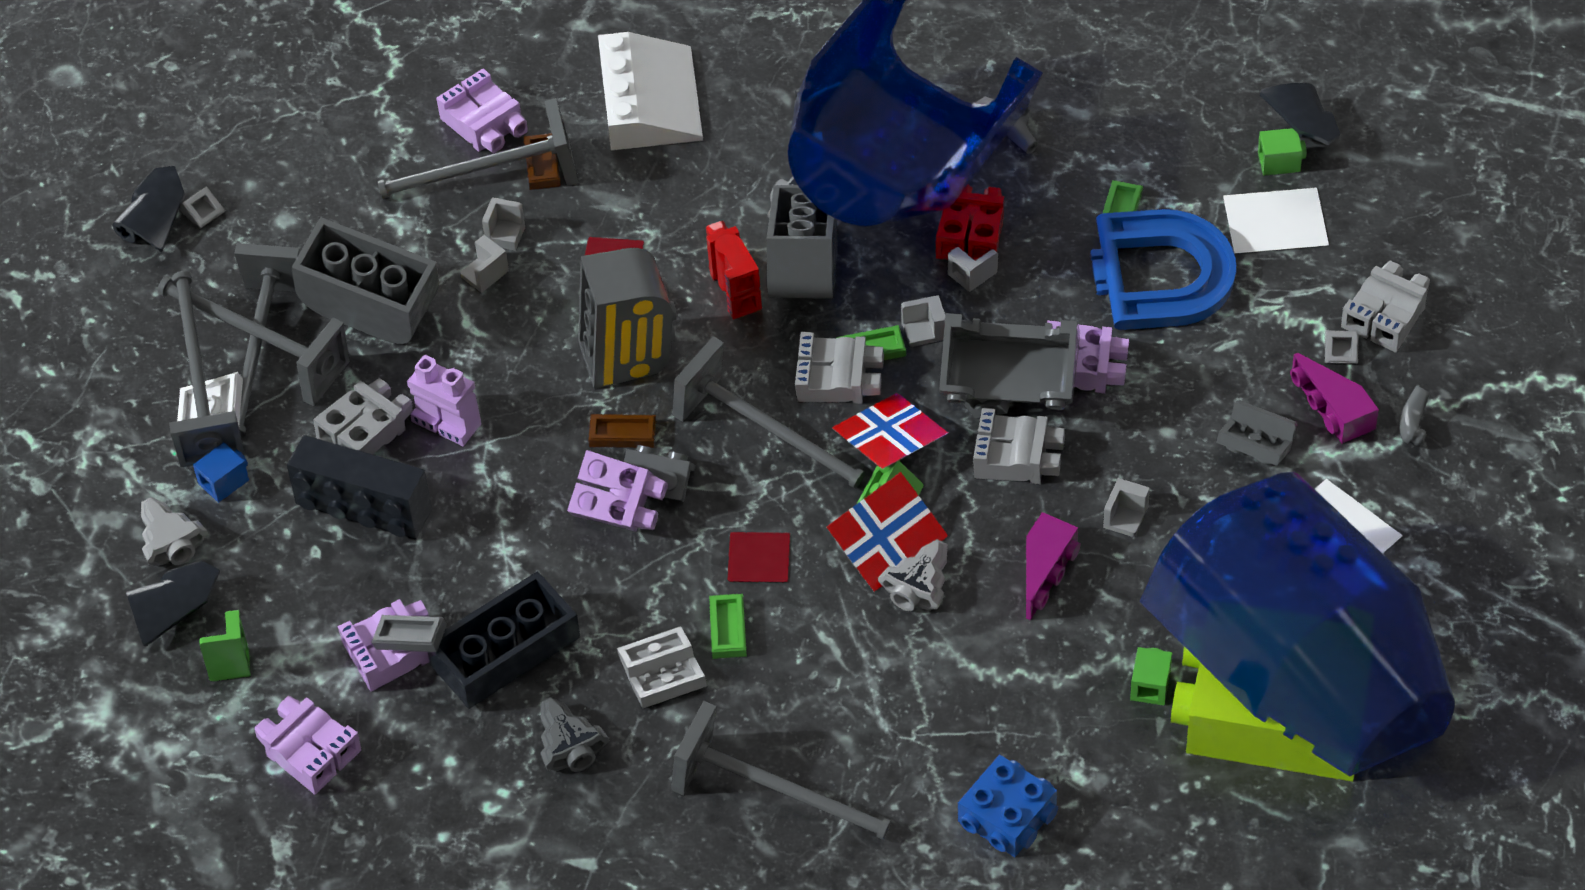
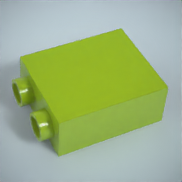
(1228, 731)

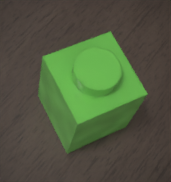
(1280, 151)
(1151, 675)

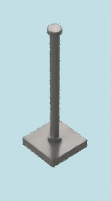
(557, 143)
(268, 270)
(317, 364)
(702, 378)
(199, 435)
(696, 749)

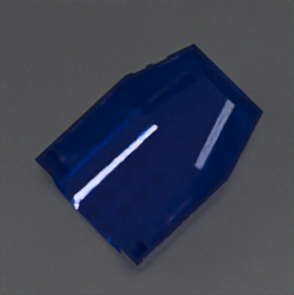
(881, 139)
(1305, 622)

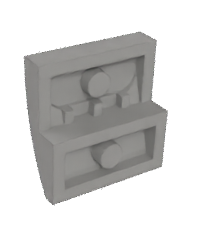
(661, 667)

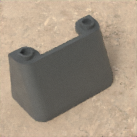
(1009, 362)

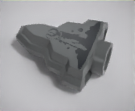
(568, 738)

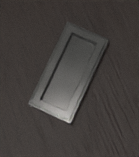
(409, 633)

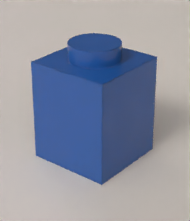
(221, 471)

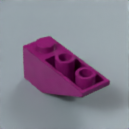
(1340, 401)
(1048, 550)

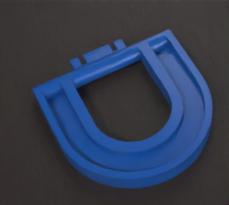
(1163, 228)

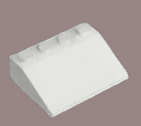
(648, 91)

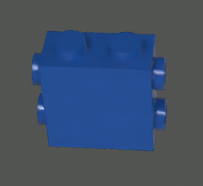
(1008, 806)

